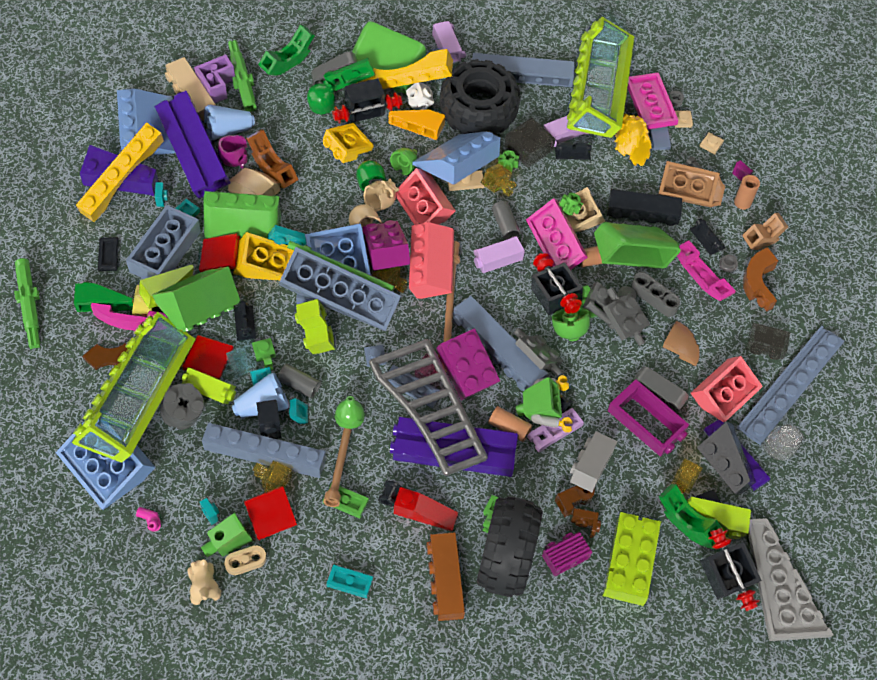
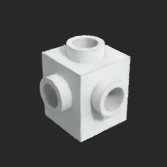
(420, 96)

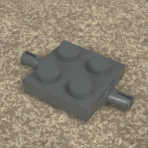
(626, 316)
(539, 352)

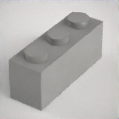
(592, 461)

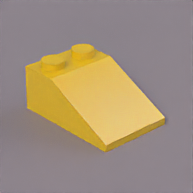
(261, 258)

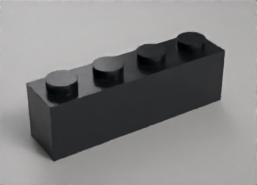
(644, 207)

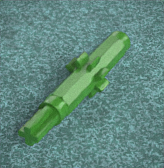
(242, 79)
(27, 297)

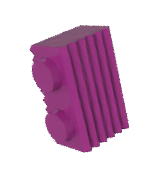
(566, 553)

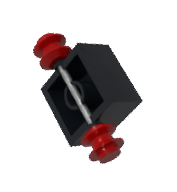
(365, 101)
(555, 286)
(731, 570)

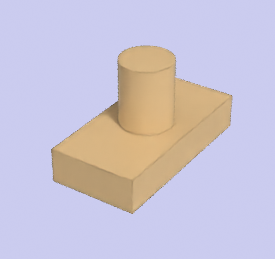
(472, 181)

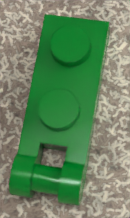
(350, 74)

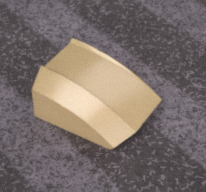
(253, 182)
(588, 215)

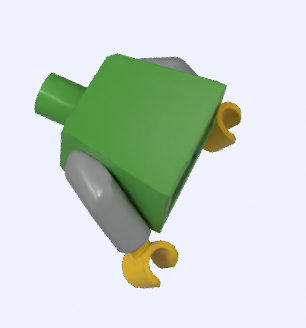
(543, 403)

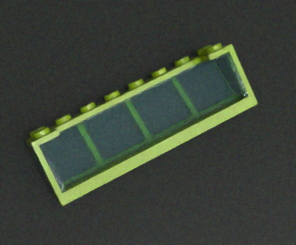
(601, 80)
(134, 389)

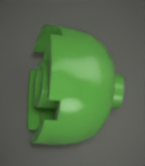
(571, 325)

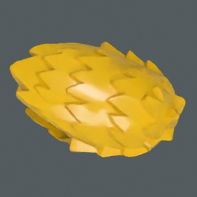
(634, 139)

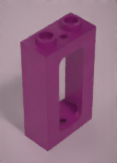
(655, 407)

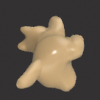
(202, 581)

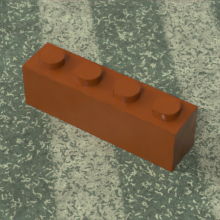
(446, 575)

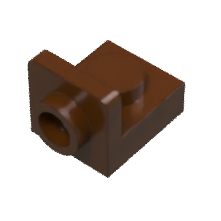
(586, 518)

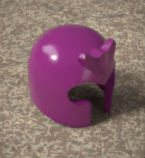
(233, 151)

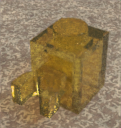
(498, 178)
(391, 276)
(274, 476)
(686, 476)

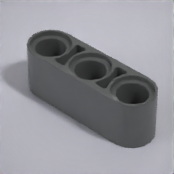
(334, 64)
(651, 287)
(662, 388)

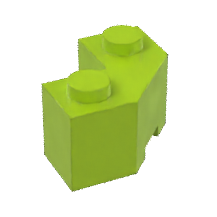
(317, 332)

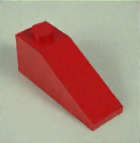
(424, 509)

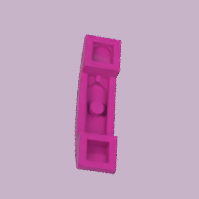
(702, 273)
(122, 321)

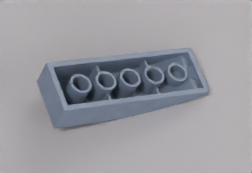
(339, 289)

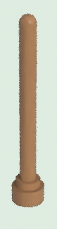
(332, 496)

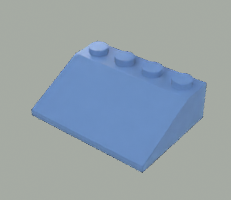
(136, 109)
(460, 156)
(343, 245)
(102, 476)

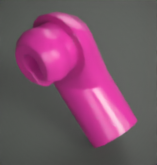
(151, 517)

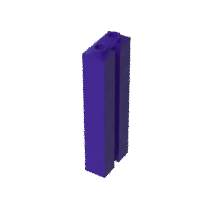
(192, 144)
(413, 448)

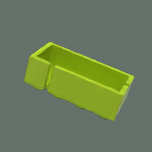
(632, 559)

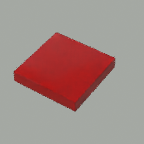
(219, 252)
(208, 356)
(270, 512)

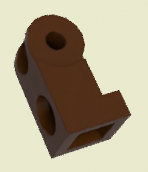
(571, 498)

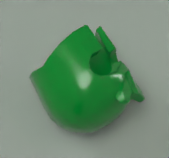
(321, 98)
(367, 171)

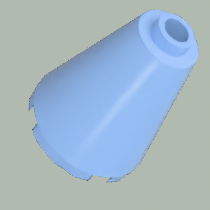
(226, 121)
(265, 390)

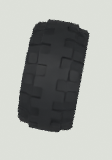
(479, 115)
(510, 546)

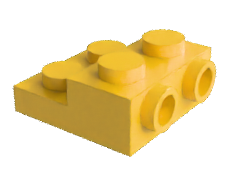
(346, 142)

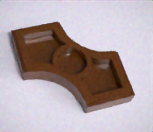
(100, 356)

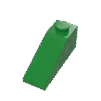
(89, 293)

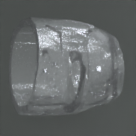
(783, 442)

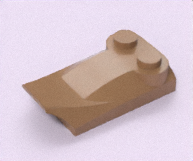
(692, 185)

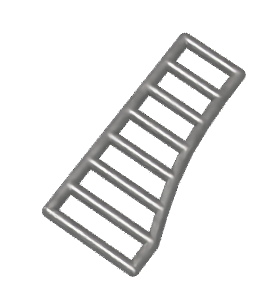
(421, 422)

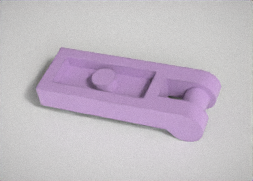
(554, 434)

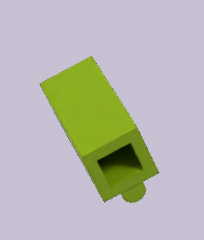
(210, 386)

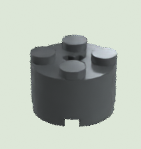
(190, 406)

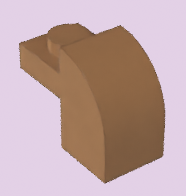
(763, 235)

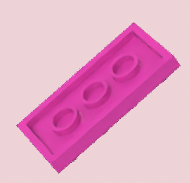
(652, 101)
(556, 235)

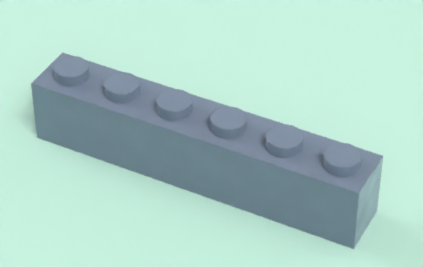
(534, 69)
(498, 343)
(263, 450)

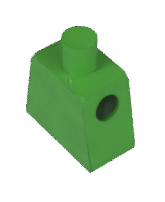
(227, 537)

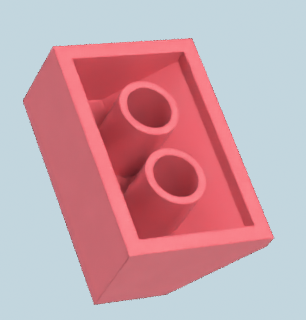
(424, 199)
(727, 389)

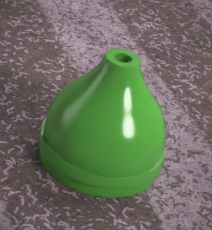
(403, 160)
(349, 413)

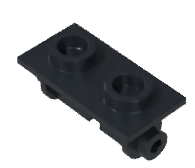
(572, 151)
(707, 237)
(244, 321)

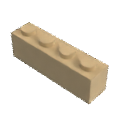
(185, 79)

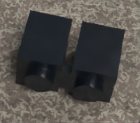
(269, 419)

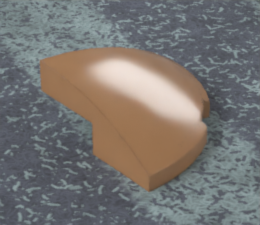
(683, 343)

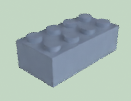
(163, 243)

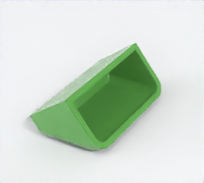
(240, 214)
(635, 245)
(198, 298)

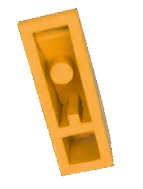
(419, 121)

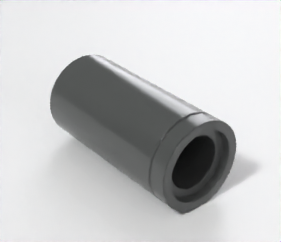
(505, 220)
(299, 380)

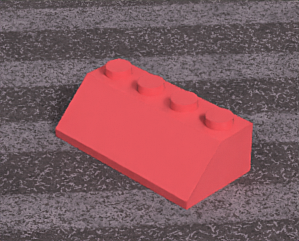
(431, 260)

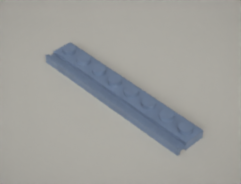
(790, 385)

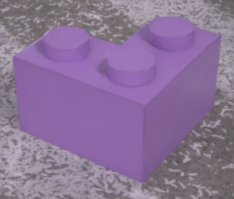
(215, 75)

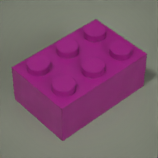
(386, 245)
(467, 364)

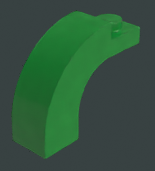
(291, 55)
(686, 518)

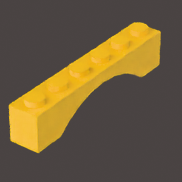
(431, 67)
(138, 149)

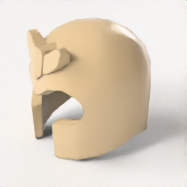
(380, 194)
(363, 215)

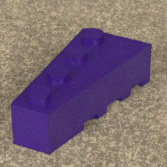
(140, 180)

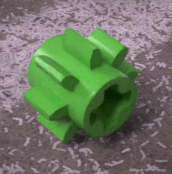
(508, 160)
(571, 204)

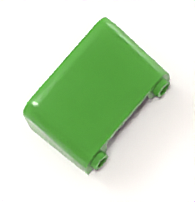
(388, 49)

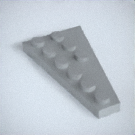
(783, 595)

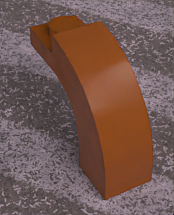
(269, 161)
(753, 284)

